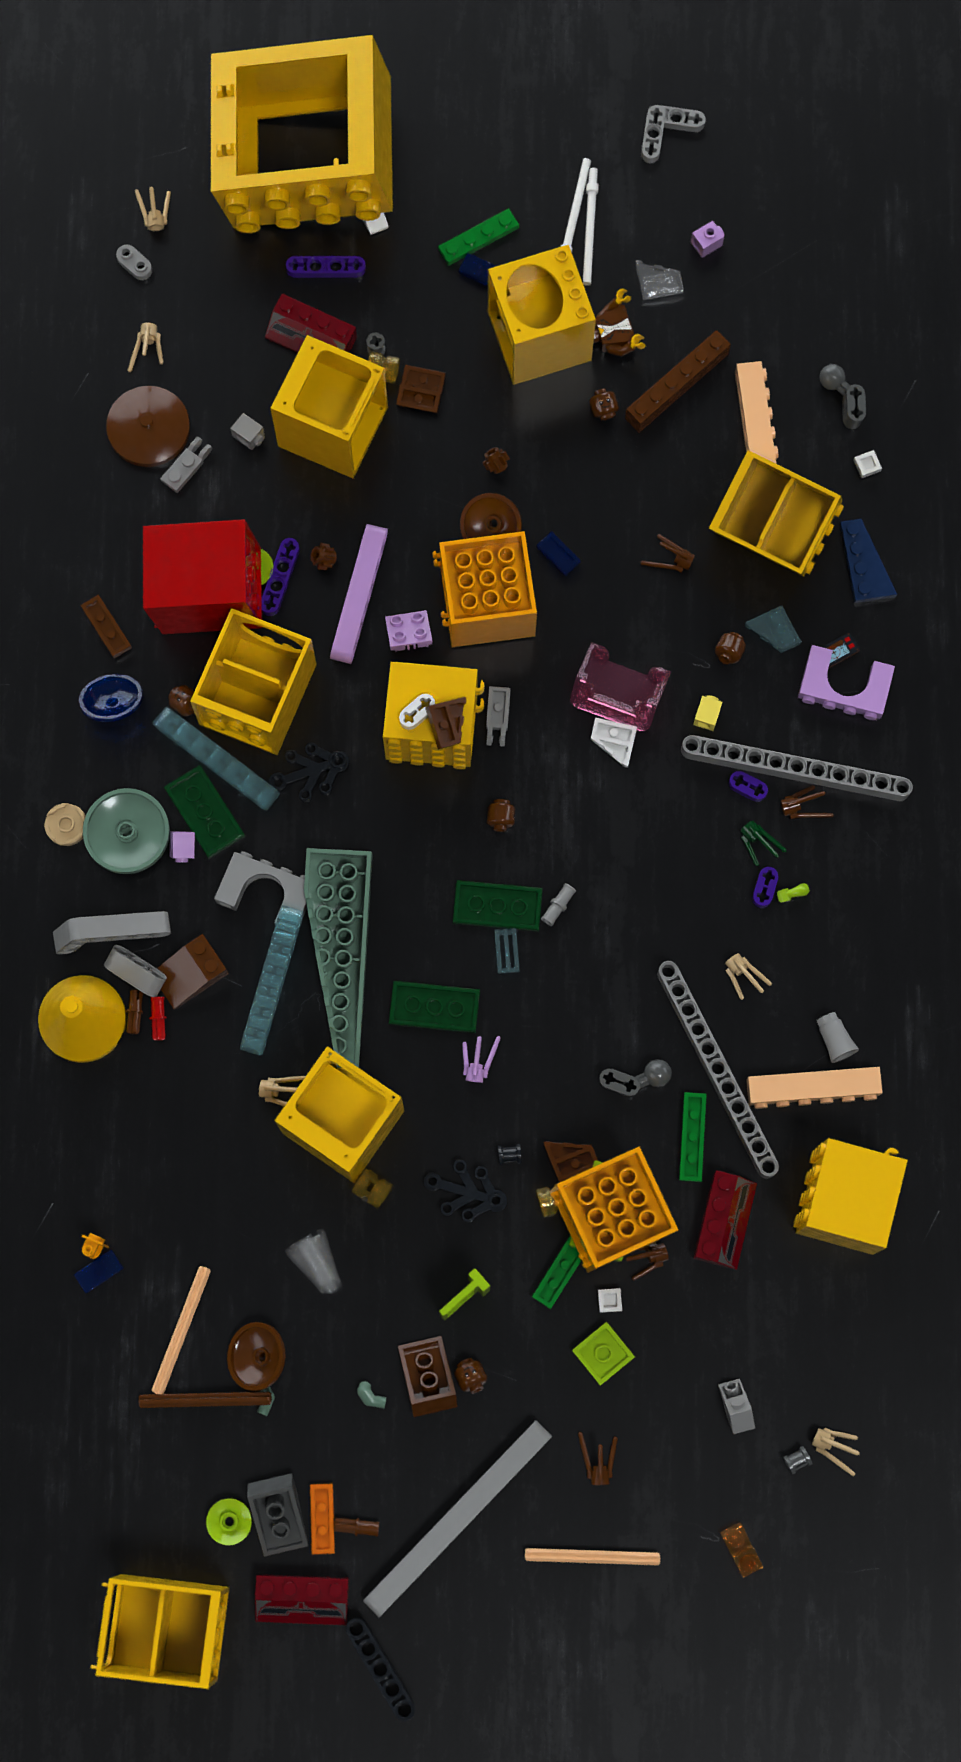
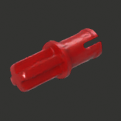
(158, 1018)

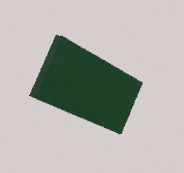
(204, 811)
(497, 905)
(434, 1007)

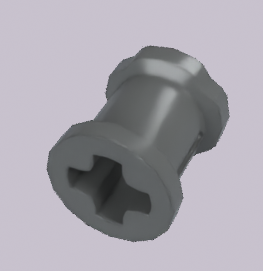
(375, 338)
(797, 1460)

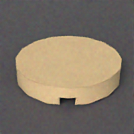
(65, 824)

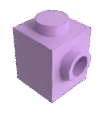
(707, 238)
(181, 845)

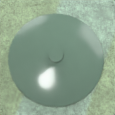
(126, 831)

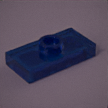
(476, 268)
(558, 553)
(98, 1271)

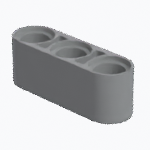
(135, 971)

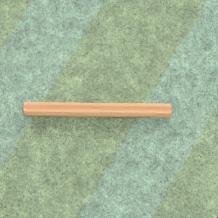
(181, 1330)
(592, 1556)

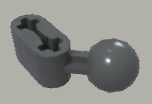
(833, 378)
(656, 1074)

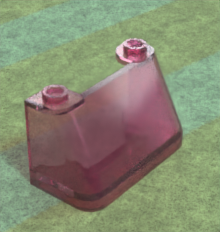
(617, 690)

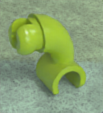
(800, 890)

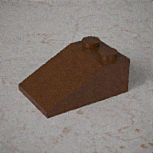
(191, 971)
(427, 1376)

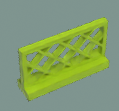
(477, 1283)

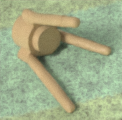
(155, 220)
(147, 335)
(739, 965)
(271, 1088)
(824, 1440)

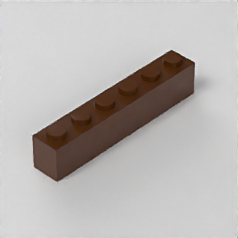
(677, 381)

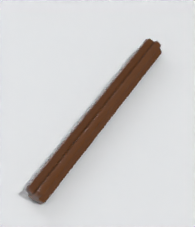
(204, 1399)

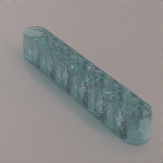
(216, 758)
(271, 980)

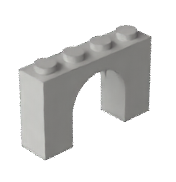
(245, 870)

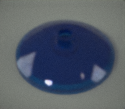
(110, 697)

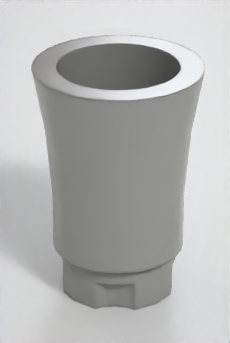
(836, 1038)

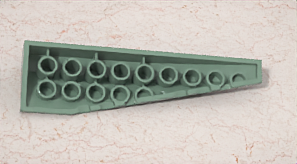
(338, 911)

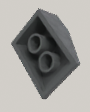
(277, 1514)

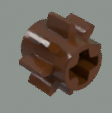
(496, 460)
(323, 556)

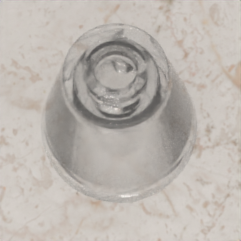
(316, 1261)

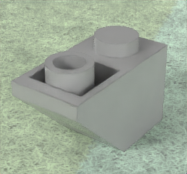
(737, 1406)

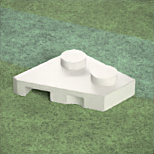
(614, 739)

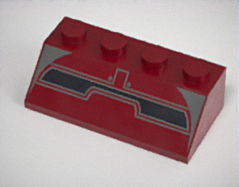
(295, 320)
(725, 1220)
(301, 1599)

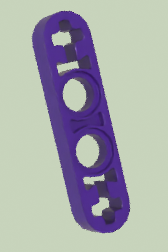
(325, 262)
(282, 577)

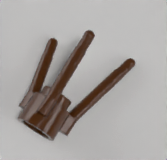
(683, 557)
(791, 804)
(655, 1254)
(600, 1473)

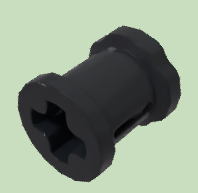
(509, 1154)

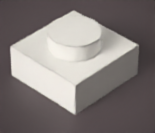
(867, 464)
(609, 1300)

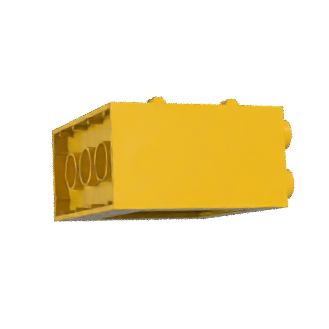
(299, 82)

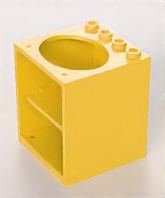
(542, 314)
(777, 513)
(253, 683)

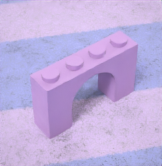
(816, 687)

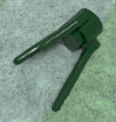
(754, 832)

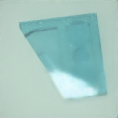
(775, 629)

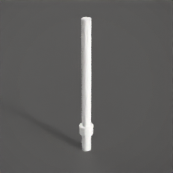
(591, 190)
(576, 203)

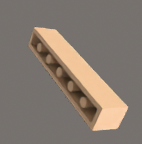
(755, 410)
(814, 1086)

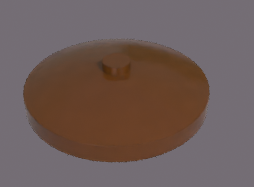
(148, 426)

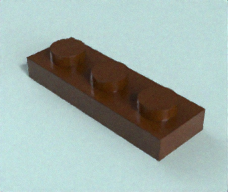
(106, 626)

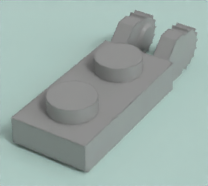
(185, 466)
(497, 713)

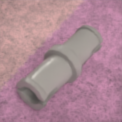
(558, 904)

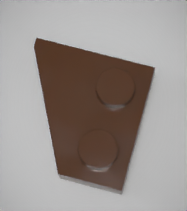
(446, 722)
(569, 1158)

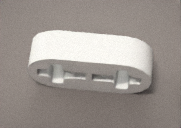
(413, 708)

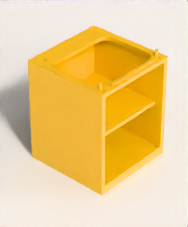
(330, 406)
(340, 1114)
(163, 1631)

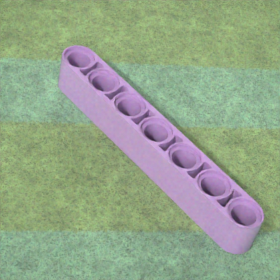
(358, 594)

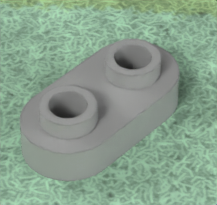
(132, 262)

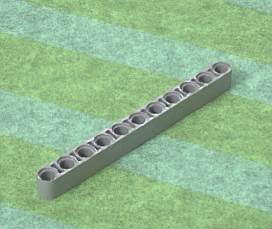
(806, 764)
(717, 1057)
(457, 1518)

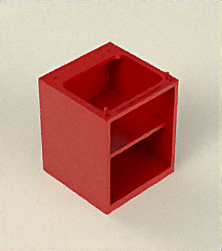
(199, 574)

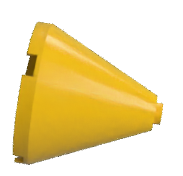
(82, 1018)

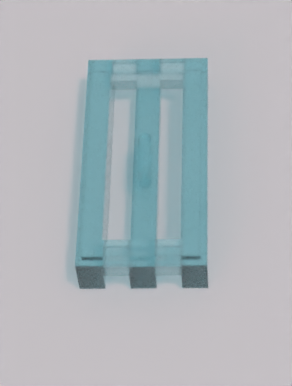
(505, 932)

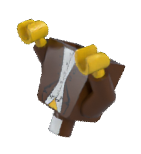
(614, 328)

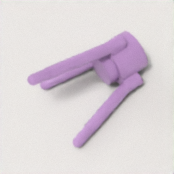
(475, 1072)

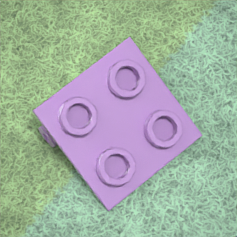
(408, 630)

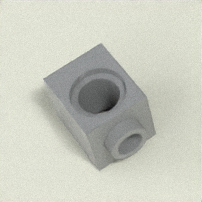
(248, 431)

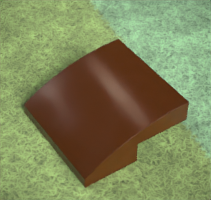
(421, 389)

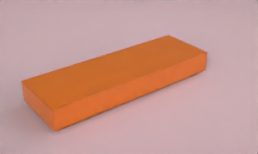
(322, 1519)

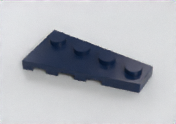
(865, 567)

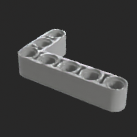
(83, 930)

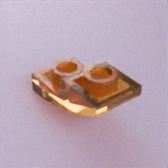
(741, 1550)

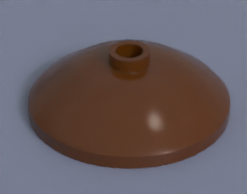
(480, 512)
(247, 1354)

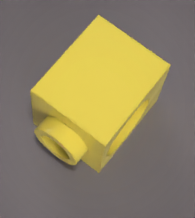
(707, 712)

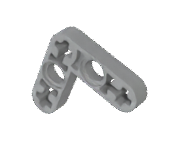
(664, 121)

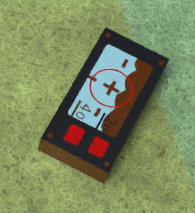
(842, 649)

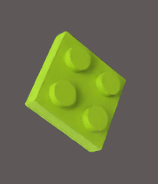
(603, 1353)

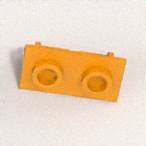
(93, 1246)

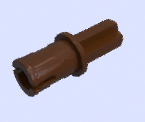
(134, 1012)
(356, 1526)

